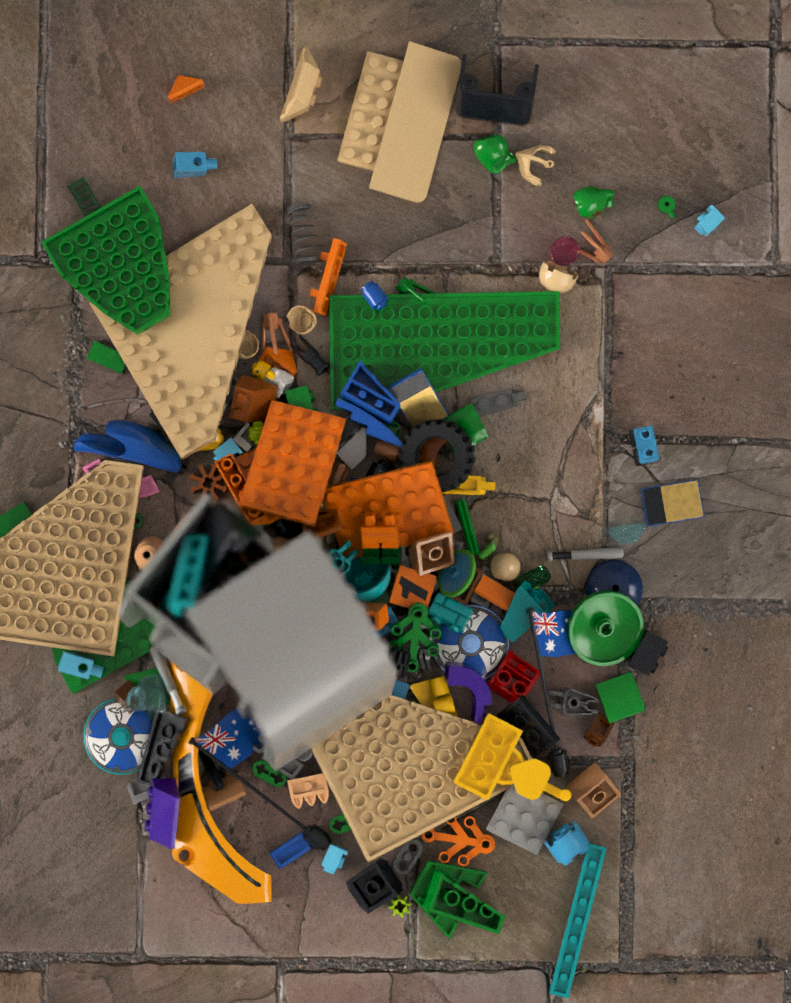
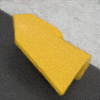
(435, 695)

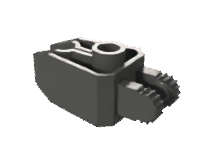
(570, 700)

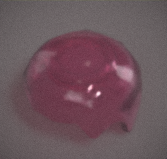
(564, 251)

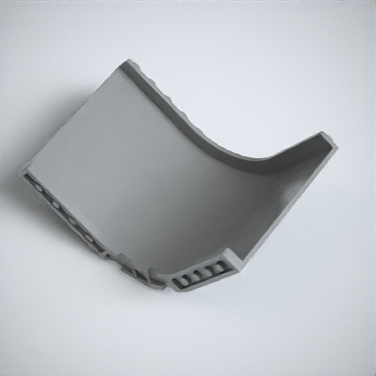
(296, 648)

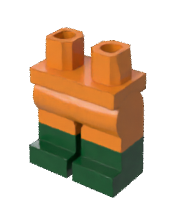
(380, 532)

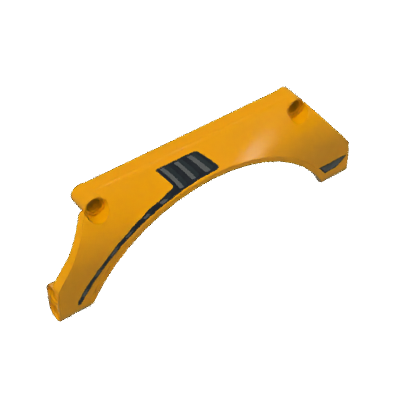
(196, 830)

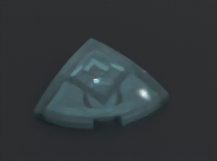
(148, 695)

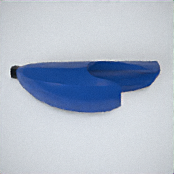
(132, 443)

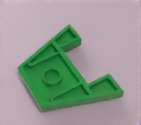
(454, 873)

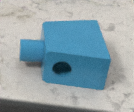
(184, 164)

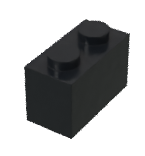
(648, 653)

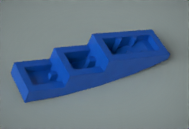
(375, 428)

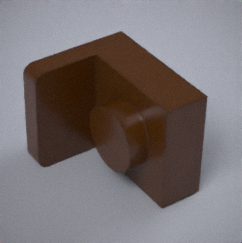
(598, 731)

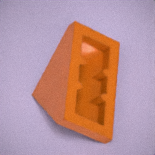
(183, 87)
(282, 360)

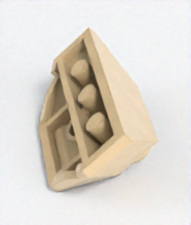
(302, 88)

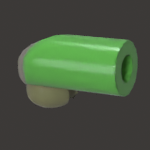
(490, 547)

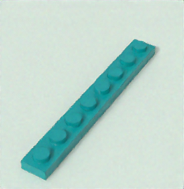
(577, 920)

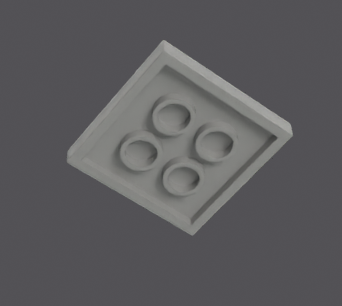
(524, 820)

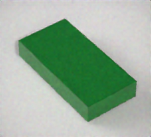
(106, 357)

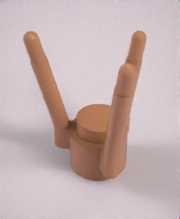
(602, 252)
(272, 322)

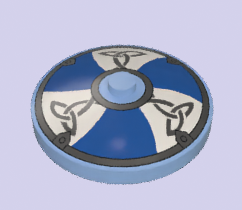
(479, 645)

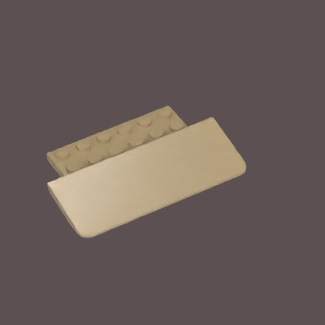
(401, 119)

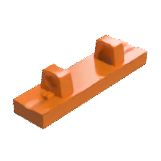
(330, 276)

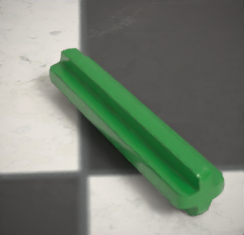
(467, 526)

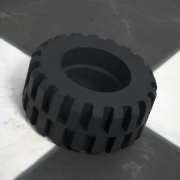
(455, 436)

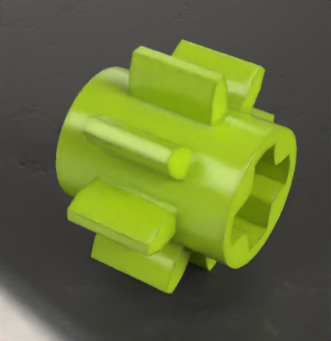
(255, 431)
(396, 909)

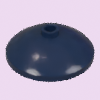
(615, 573)

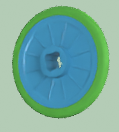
(458, 577)

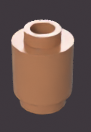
(387, 450)

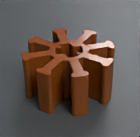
(203, 480)

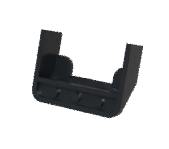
(493, 106)

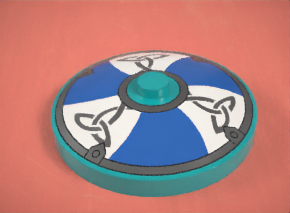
(117, 738)

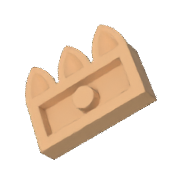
(308, 788)

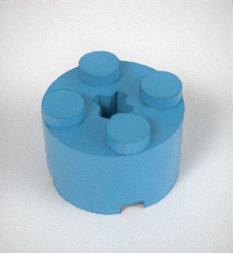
(567, 842)

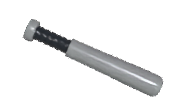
(598, 553)

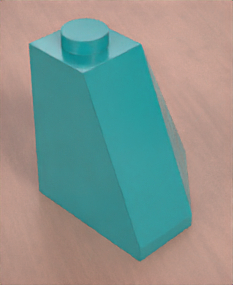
(516, 619)

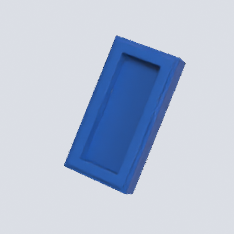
(290, 850)

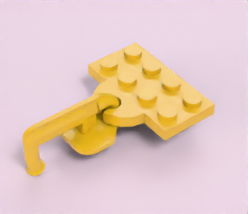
(490, 763)

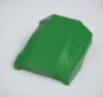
(470, 421)

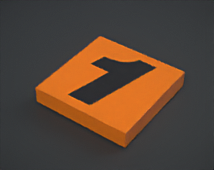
(412, 588)

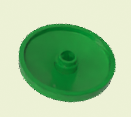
(605, 628)

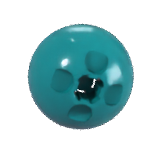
(367, 580)

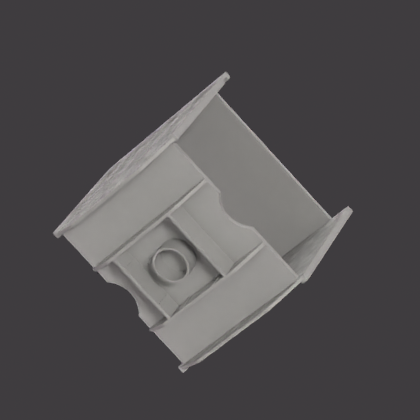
(156, 579)

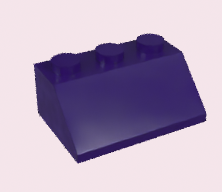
(163, 811)

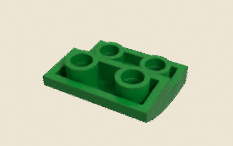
(620, 697)

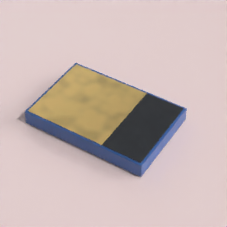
(418, 398)
(672, 502)

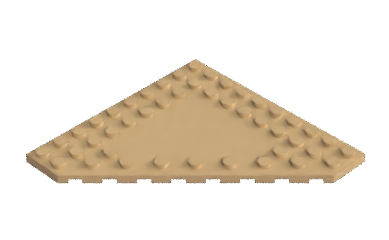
(191, 356)
(71, 564)
(398, 771)

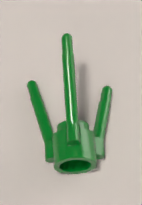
(407, 287)

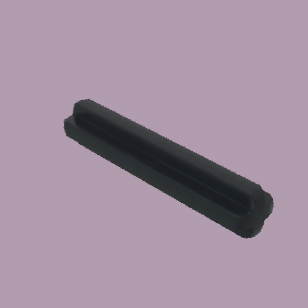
(211, 771)

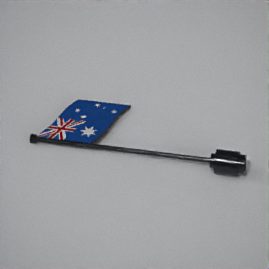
(551, 640)
(232, 743)

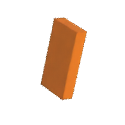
(494, 592)

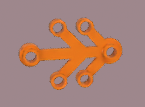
(462, 840)

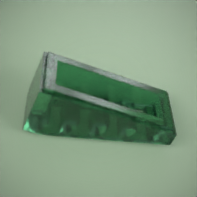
(82, 180)

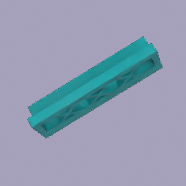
(184, 570)

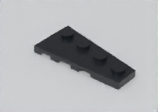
(161, 744)

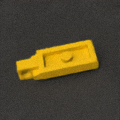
(473, 486)

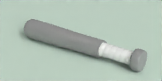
(168, 680)

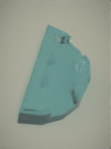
(627, 533)

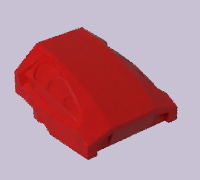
(513, 678)

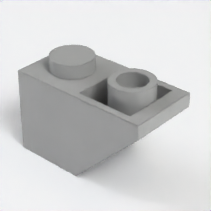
(355, 449)

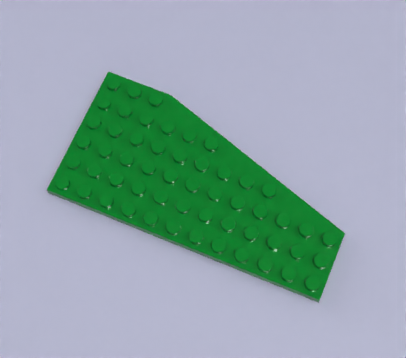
(446, 336)

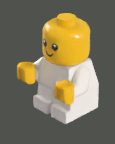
(265, 372)

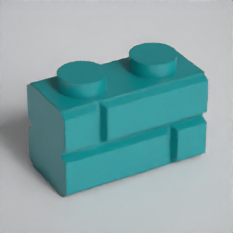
(450, 613)

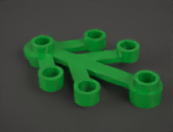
(416, 633)

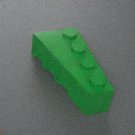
(458, 904)

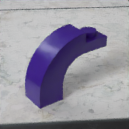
(464, 675)

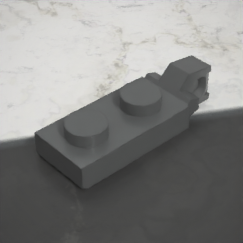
(497, 402)

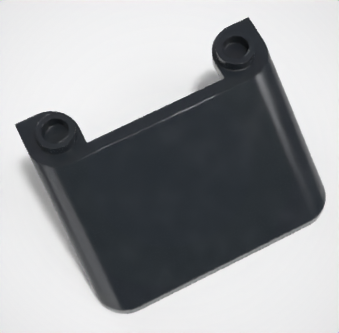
(224, 530)

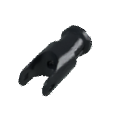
(311, 357)

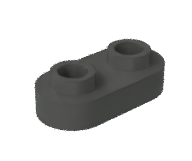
(408, 856)

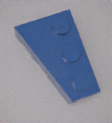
(370, 396)

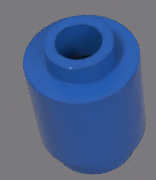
(374, 295)

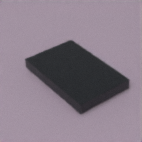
(536, 731)

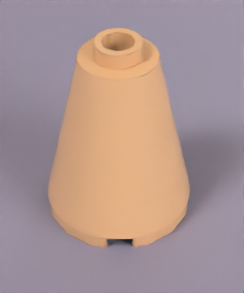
(140, 550)

